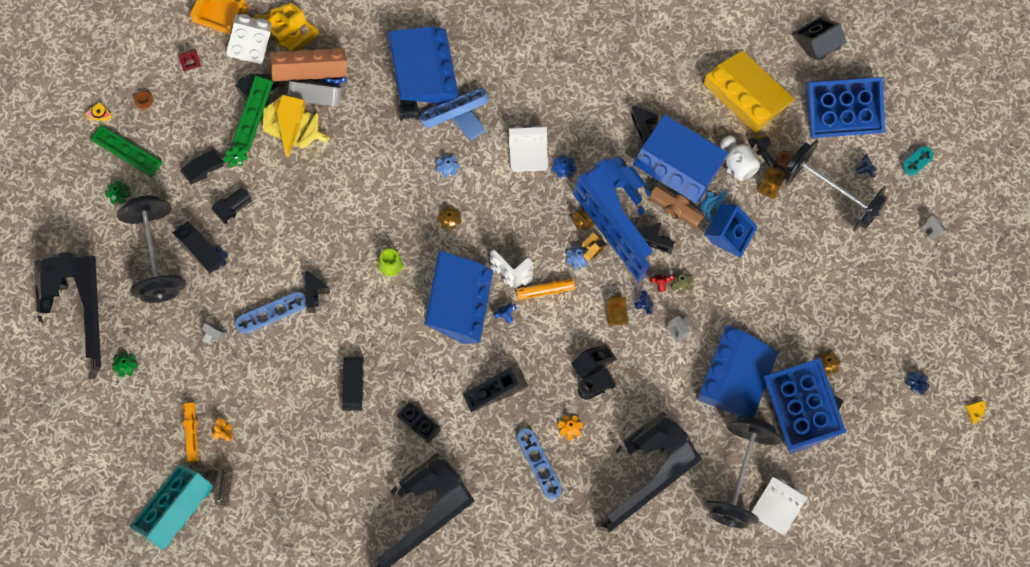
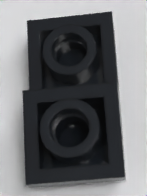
(200, 166)
(418, 422)

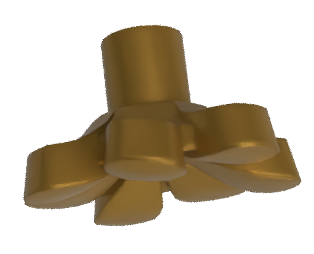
(449, 218)
(829, 363)

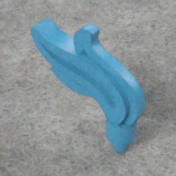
(712, 203)

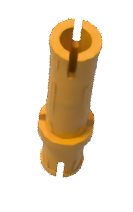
(544, 289)
(190, 424)

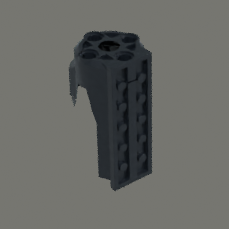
(51, 277)
(657, 434)
(455, 497)

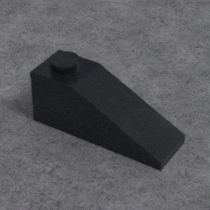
(198, 247)
(496, 389)

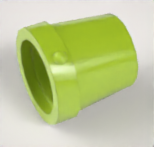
(390, 262)

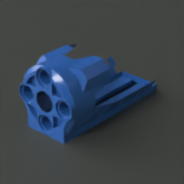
(600, 200)

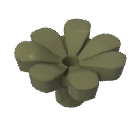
(682, 281)

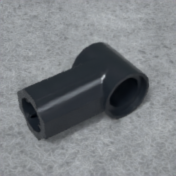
(230, 206)

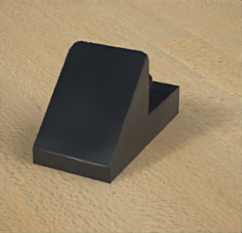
(642, 120)
(660, 243)
(313, 289)

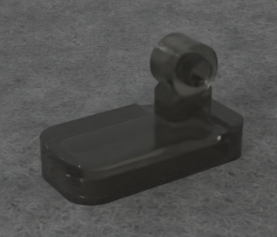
(223, 481)

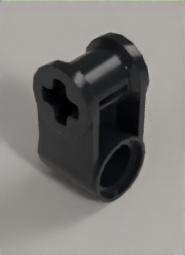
(408, 110)
(598, 383)

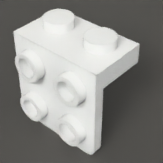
(249, 38)
(528, 148)
(512, 277)
(779, 505)

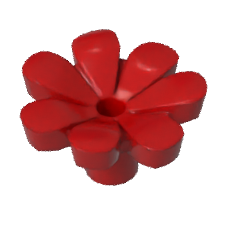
(661, 281)

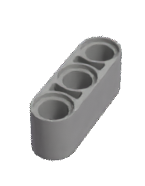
(315, 92)

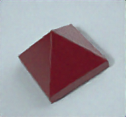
(189, 55)

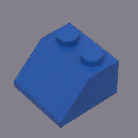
(731, 229)

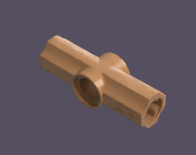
(677, 206)

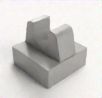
(936, 225)
(679, 328)
(212, 333)

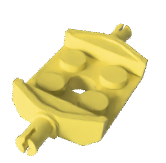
(307, 130)

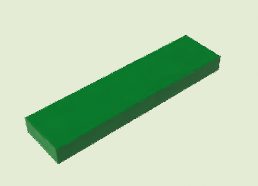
(252, 113)
(126, 151)

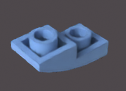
(469, 125)

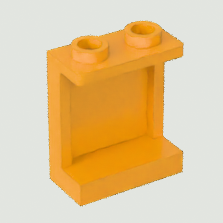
(218, 13)

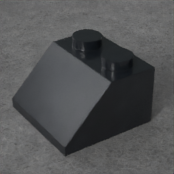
(820, 37)

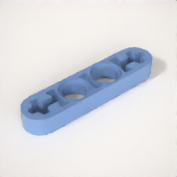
(471, 99)
(269, 309)
(538, 464)

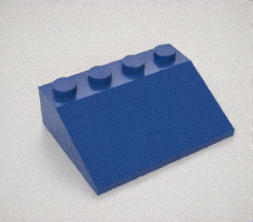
(423, 65)
(845, 106)
(680, 158)
(458, 298)
(738, 373)
(804, 405)

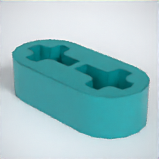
(920, 163)

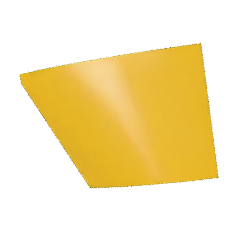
(285, 22)

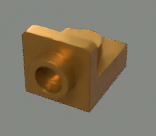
(771, 182)
(582, 220)
(593, 245)
(616, 310)

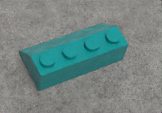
(171, 506)

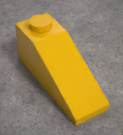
(290, 113)

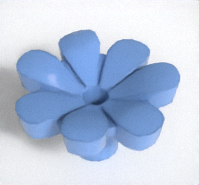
(447, 166)
(576, 257)

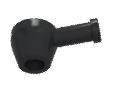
(763, 142)

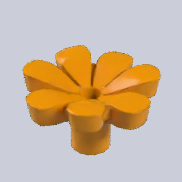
(222, 430)
(570, 430)

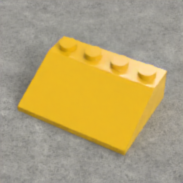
(748, 91)

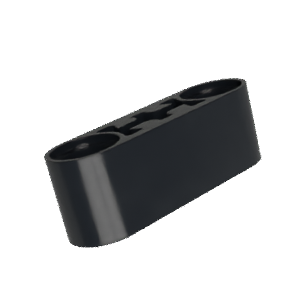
(353, 383)

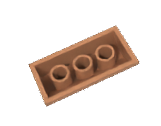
(308, 64)

